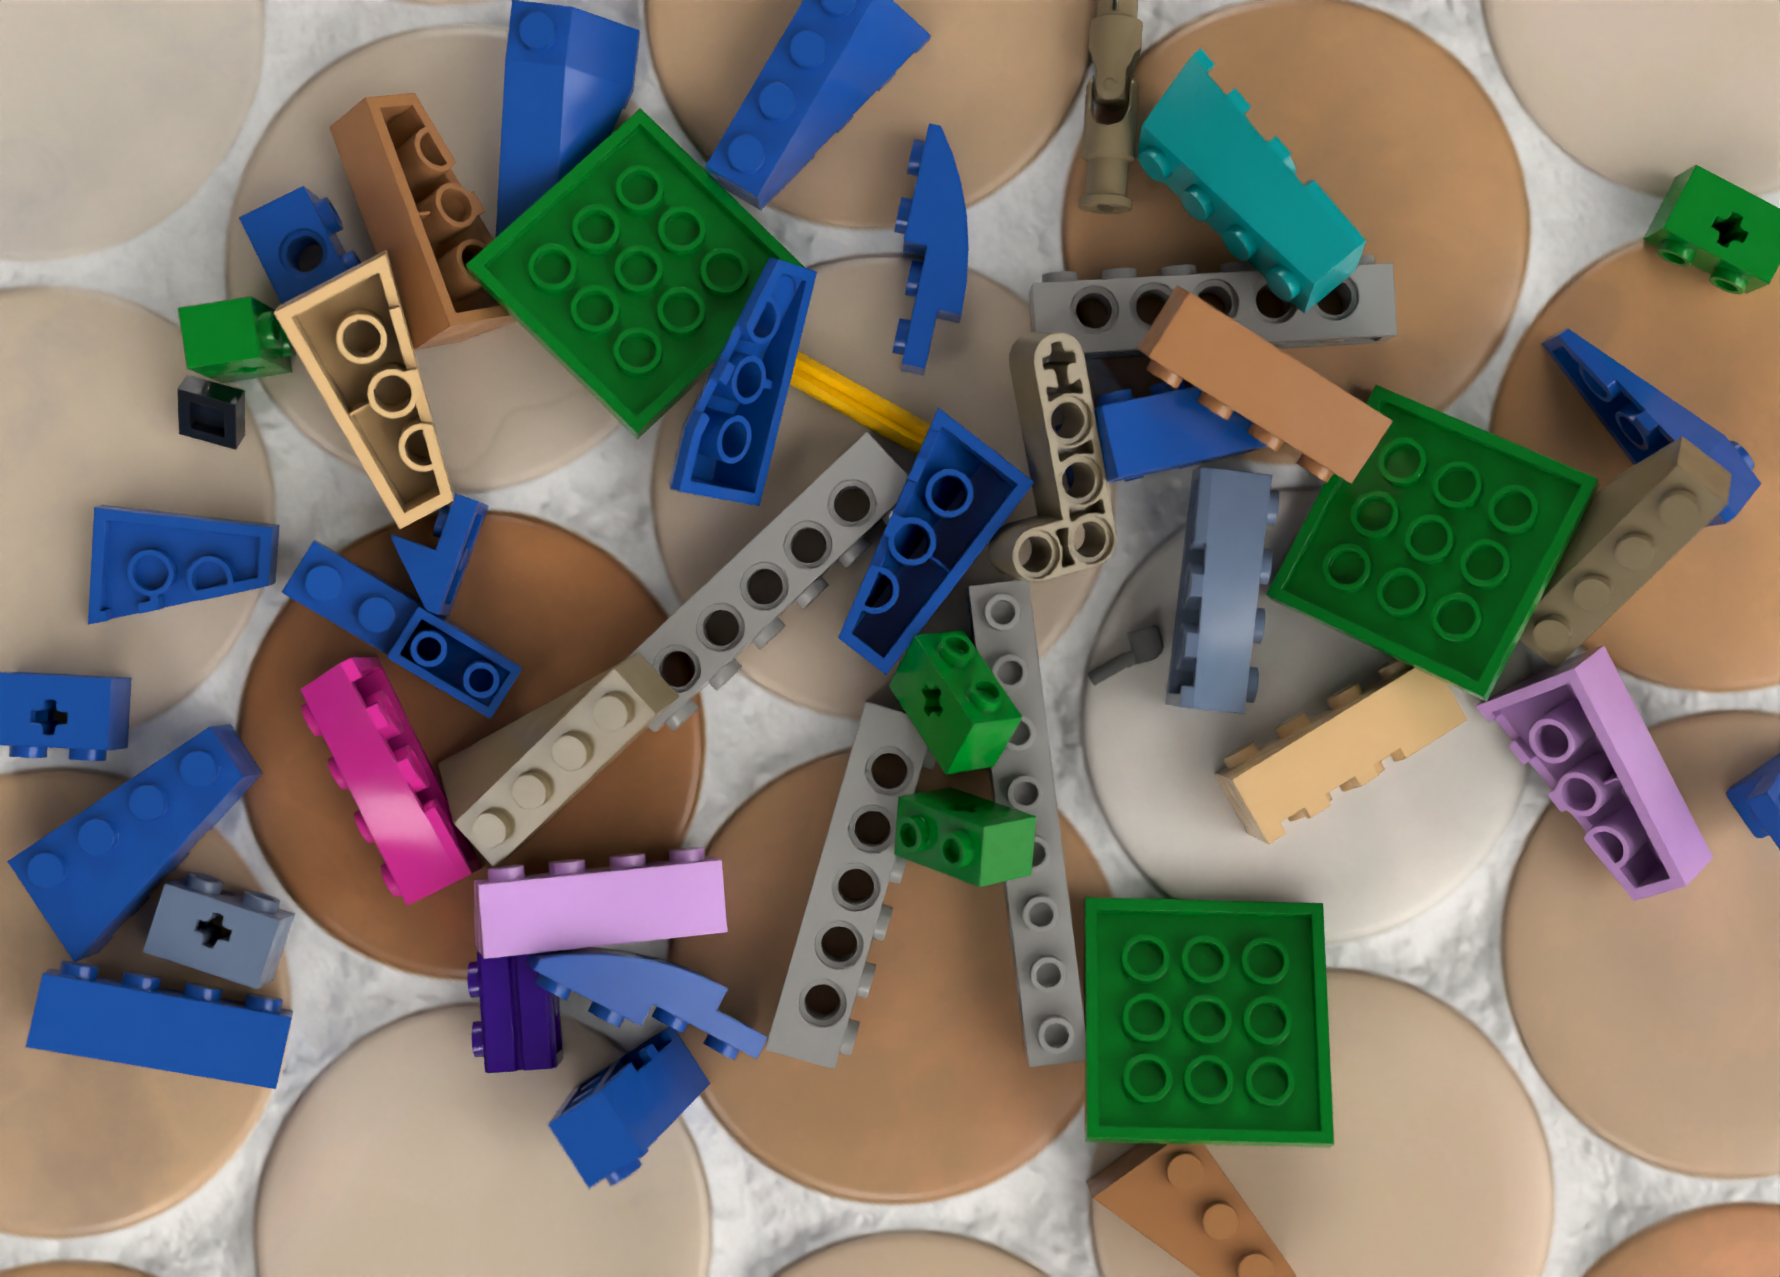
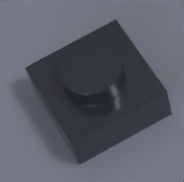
(211, 412)

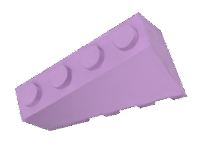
(1604, 770)
(600, 904)

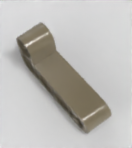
(1048, 458)

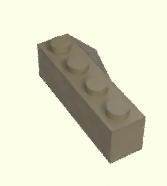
(1624, 542)
(536, 765)

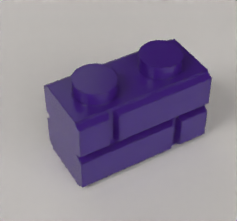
(518, 1017)

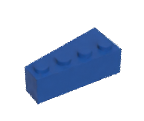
(122, 847)

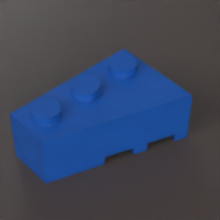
(1164, 432)

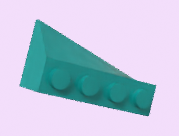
(1247, 188)

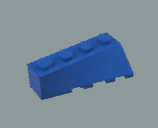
(810, 89)
(936, 531)
(160, 1026)

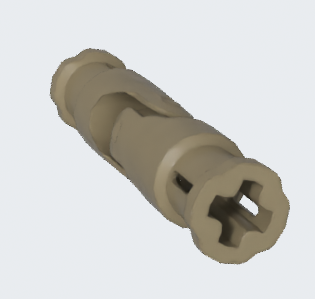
(1109, 149)

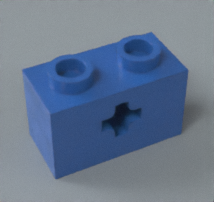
(95, 717)

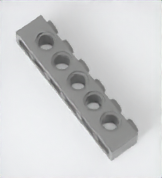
(1365, 315)
(860, 468)
(797, 1027)

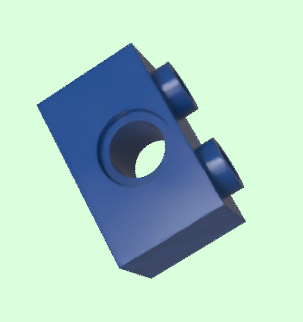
(288, 227)

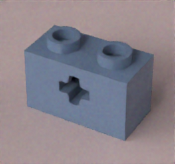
(186, 936)

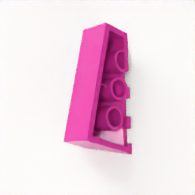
(388, 777)

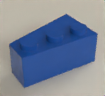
(627, 1107)

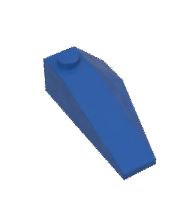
(560, 97)
(1645, 418)

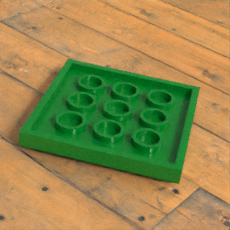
(631, 271)
(1435, 544)
(1206, 1023)

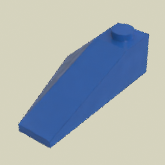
(738, 412)

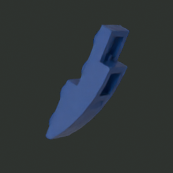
(938, 230)
(402, 629)
(629, 984)

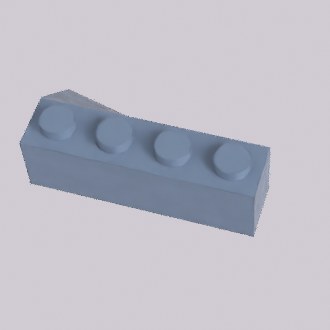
(1220, 590)

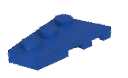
(171, 559)

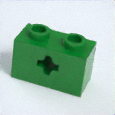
(1747, 225)
(234, 340)
(954, 701)
(965, 836)

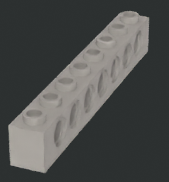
(1025, 781)

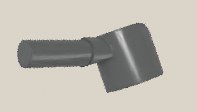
(1145, 647)

